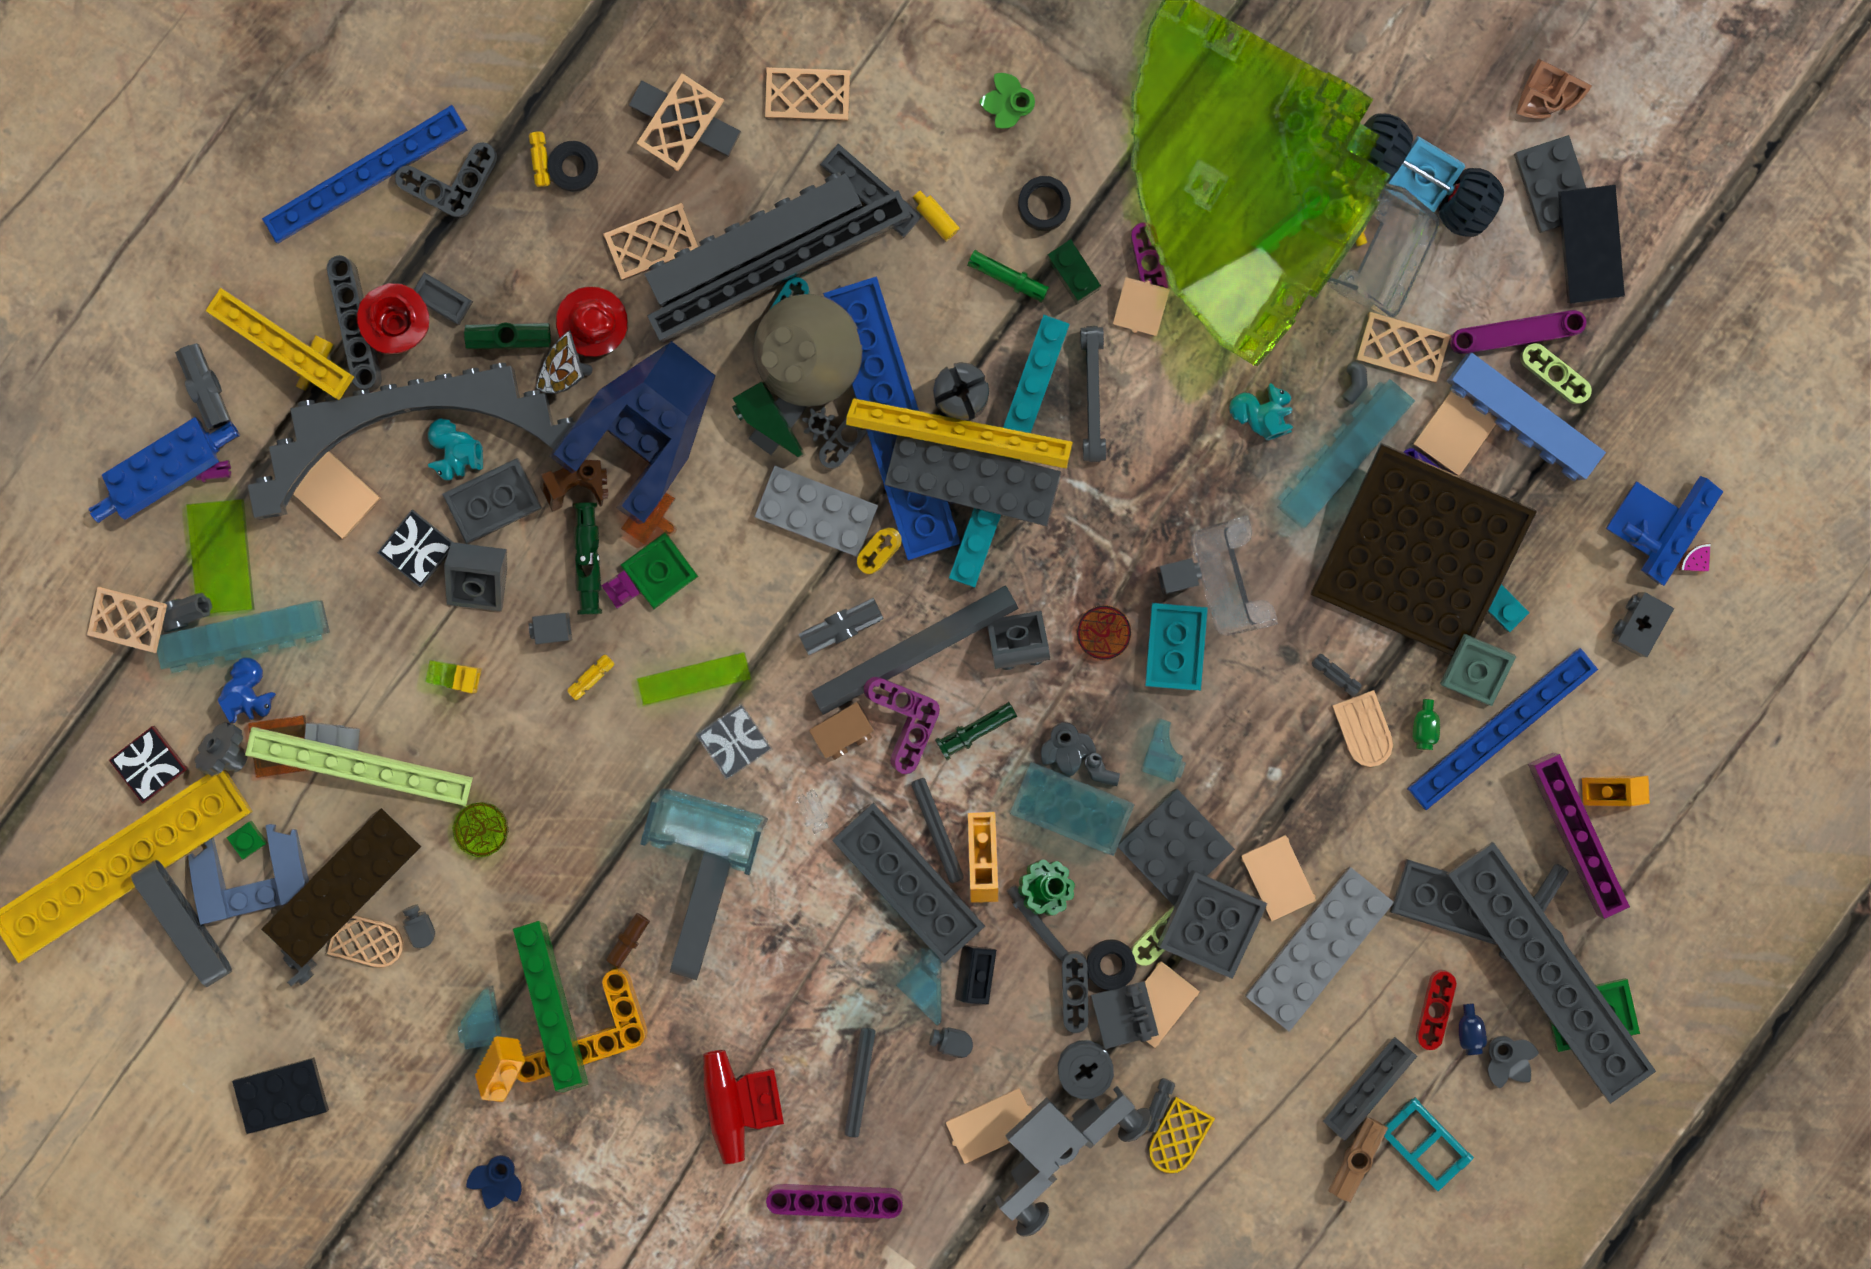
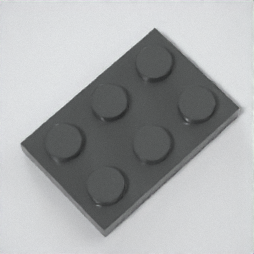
(1544, 173)

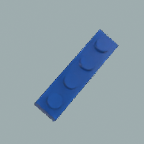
(1682, 530)

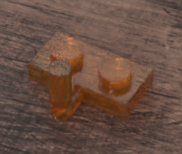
(643, 531)

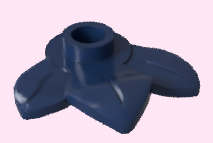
(495, 1185)

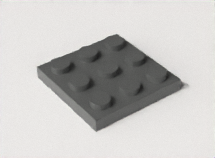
(1174, 843)
(1212, 924)

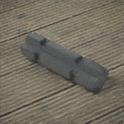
(1336, 674)
(1160, 1103)

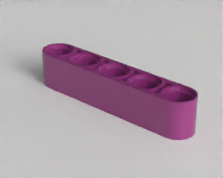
(822, 1208)

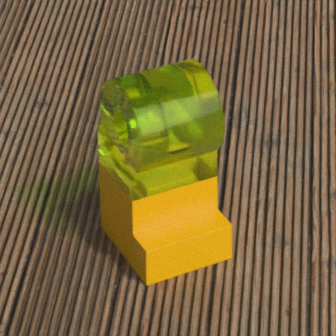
(453, 676)

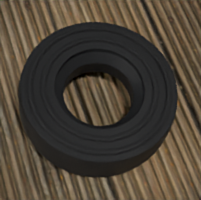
(556, 160)
(1111, 982)

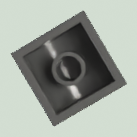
(1019, 640)

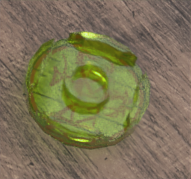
(480, 829)

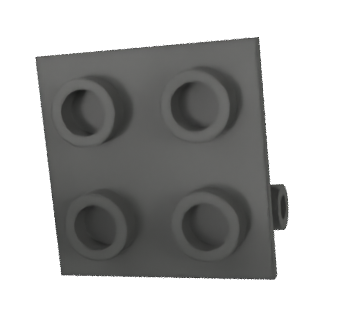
(1125, 1015)

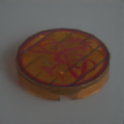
(1103, 632)

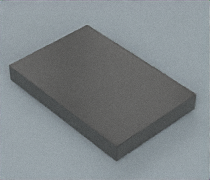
(492, 501)

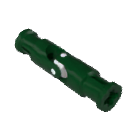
(587, 543)

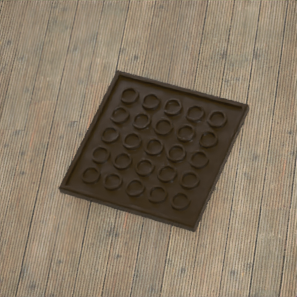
(1422, 550)

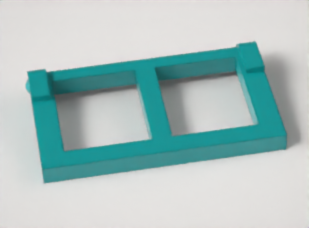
(1460, 1164)

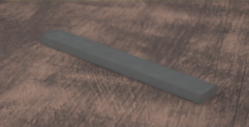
(915, 648)

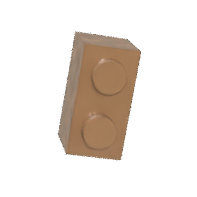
(842, 730)

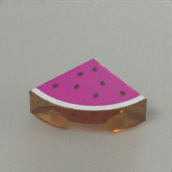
(1696, 559)

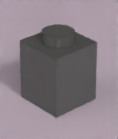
(550, 628)

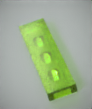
(694, 678)

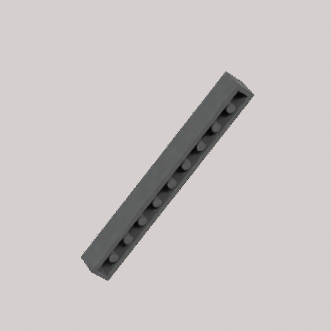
(779, 266)

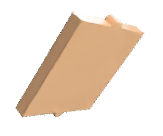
(1141, 306)

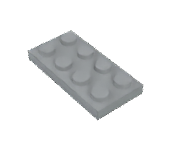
(816, 511)

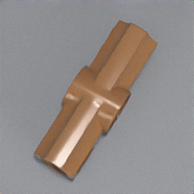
(1349, 1175)

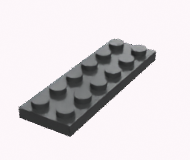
(974, 479)
(908, 883)

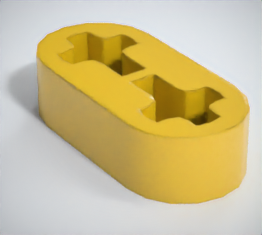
(874, 546)

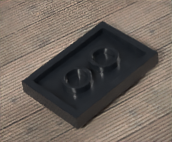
(280, 1095)

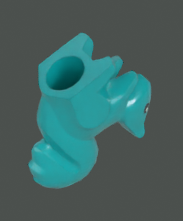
(1266, 418)
(459, 449)

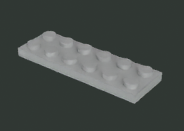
(1319, 948)

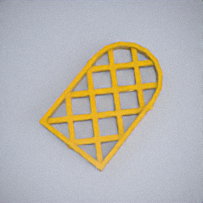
(1201, 1136)

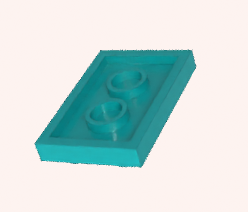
(1176, 646)

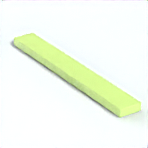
(358, 766)

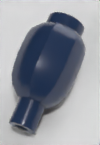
(1472, 1031)

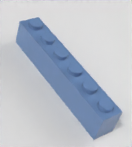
(1525, 417)

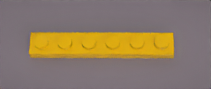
(280, 343)

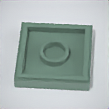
(1478, 669)

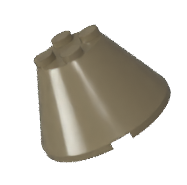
(807, 350)

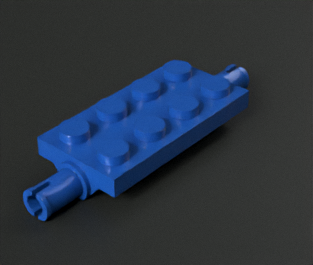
(161, 468)

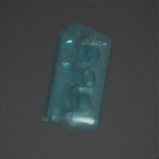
(923, 983)

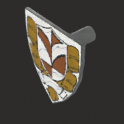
(562, 367)

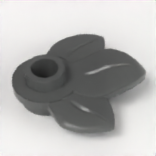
(1067, 752)
(1512, 1063)

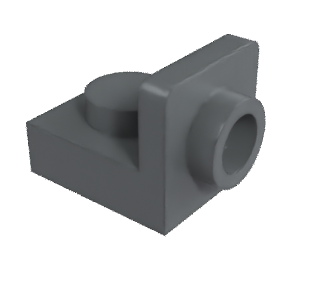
(304, 973)

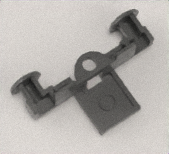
(1044, 1140)

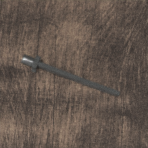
(1041, 928)

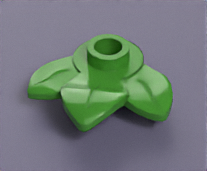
(1003, 101)

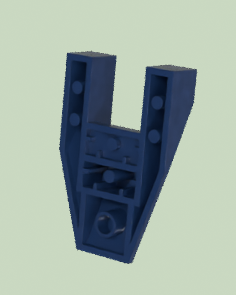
(654, 414)

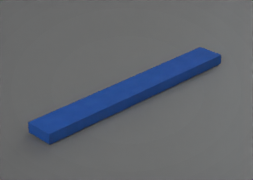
(364, 174)
(1502, 728)

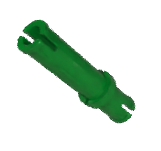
(1008, 276)

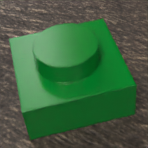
(247, 840)

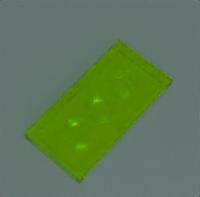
(221, 554)

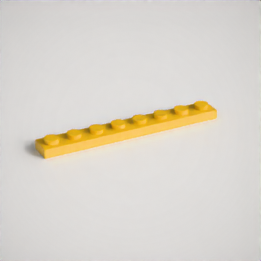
(959, 433)

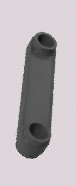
(1091, 340)

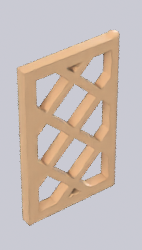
(670, 100)
(820, 113)
(631, 230)
(1384, 361)
(153, 626)

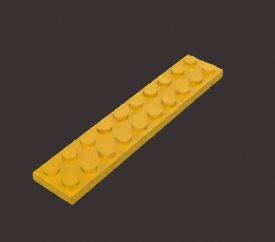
(106, 870)

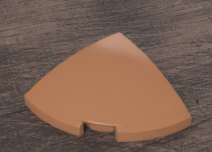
(1549, 91)

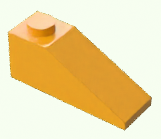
(983, 857)

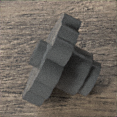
(221, 750)

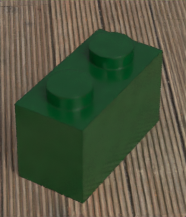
(1073, 271)

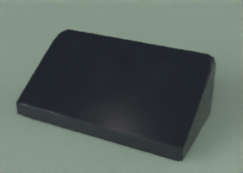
(975, 974)

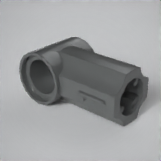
(186, 610)

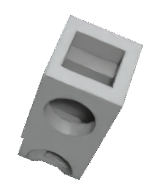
(333, 734)

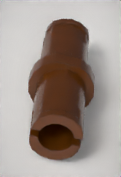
(627, 940)

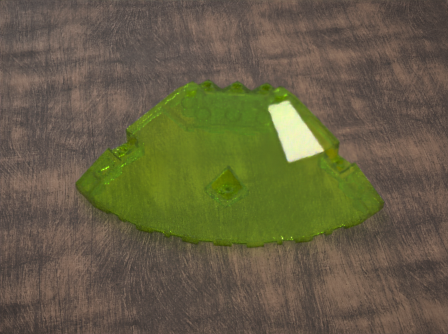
(1279, 166)

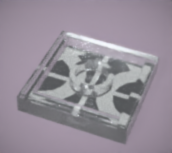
(734, 741)

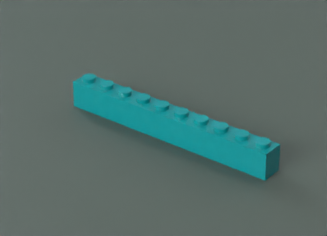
(1019, 418)

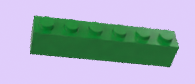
(550, 1007)

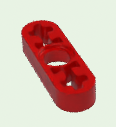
(1443, 1019)

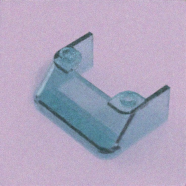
(706, 827)

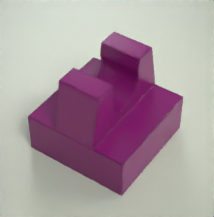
(621, 589)

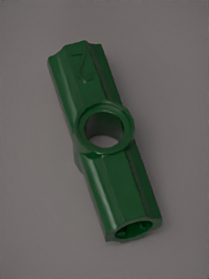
(525, 336)

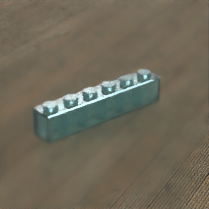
(1346, 452)
(242, 634)

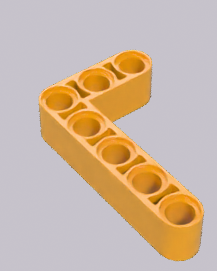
(593, 1040)

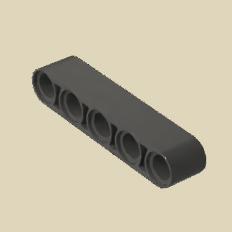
(345, 313)
(700, 916)
(181, 923)

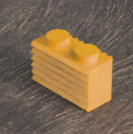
(499, 1069)

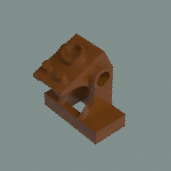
(557, 483)

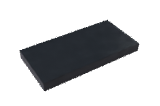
(1591, 243)

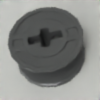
(1085, 1085)

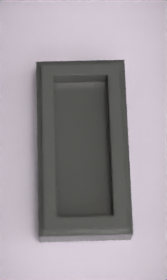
(443, 298)

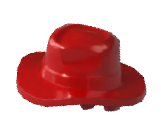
(393, 318)
(595, 320)

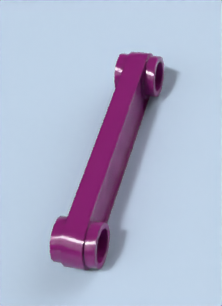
(1518, 332)

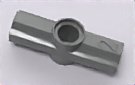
(203, 386)
(841, 626)

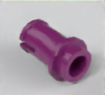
(218, 470)

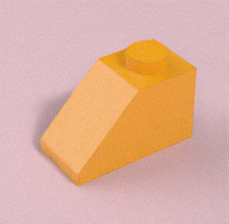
(1615, 791)

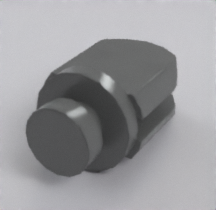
(418, 927)
(952, 1042)

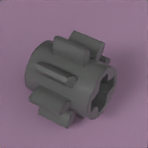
(816, 431)

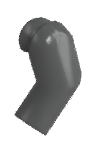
(1359, 381)
(1098, 771)

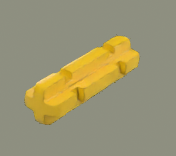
(539, 159)
(590, 677)

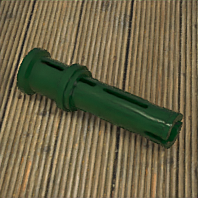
(964, 737)

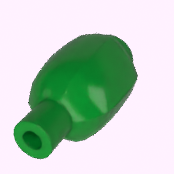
(1426, 726)

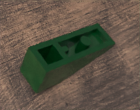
(762, 413)

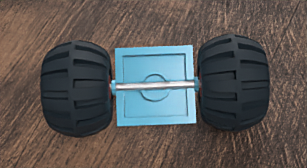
(1466, 196)

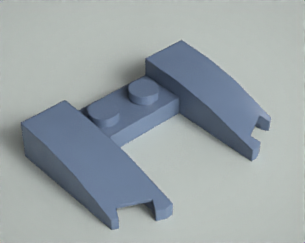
(218, 903)

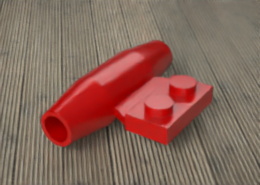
(736, 1104)

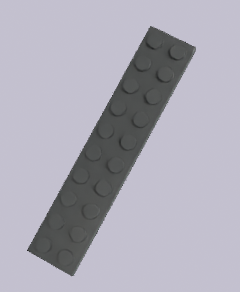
(1551, 972)

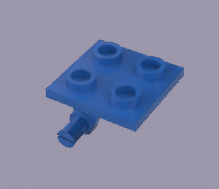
(1642, 519)

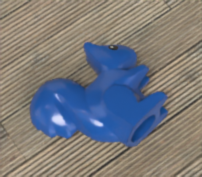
(238, 694)

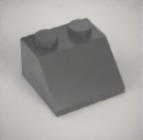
(475, 576)

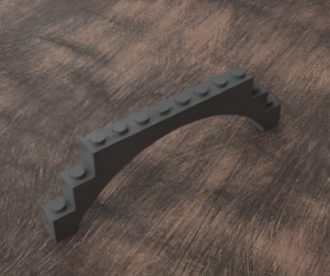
(328, 423)

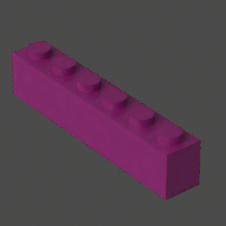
(1578, 835)

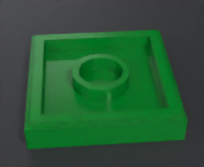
(659, 570)

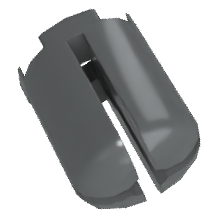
(968, 377)

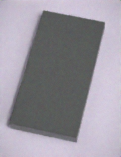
(1432, 898)

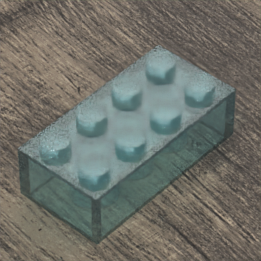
(1071, 808)

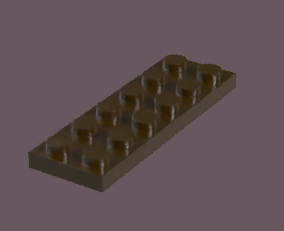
(341, 888)

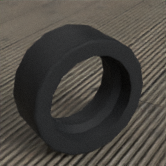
(1059, 188)

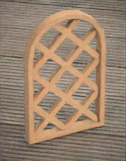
(372, 942)

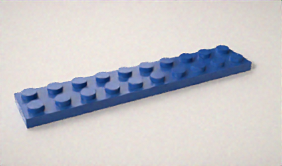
(883, 379)

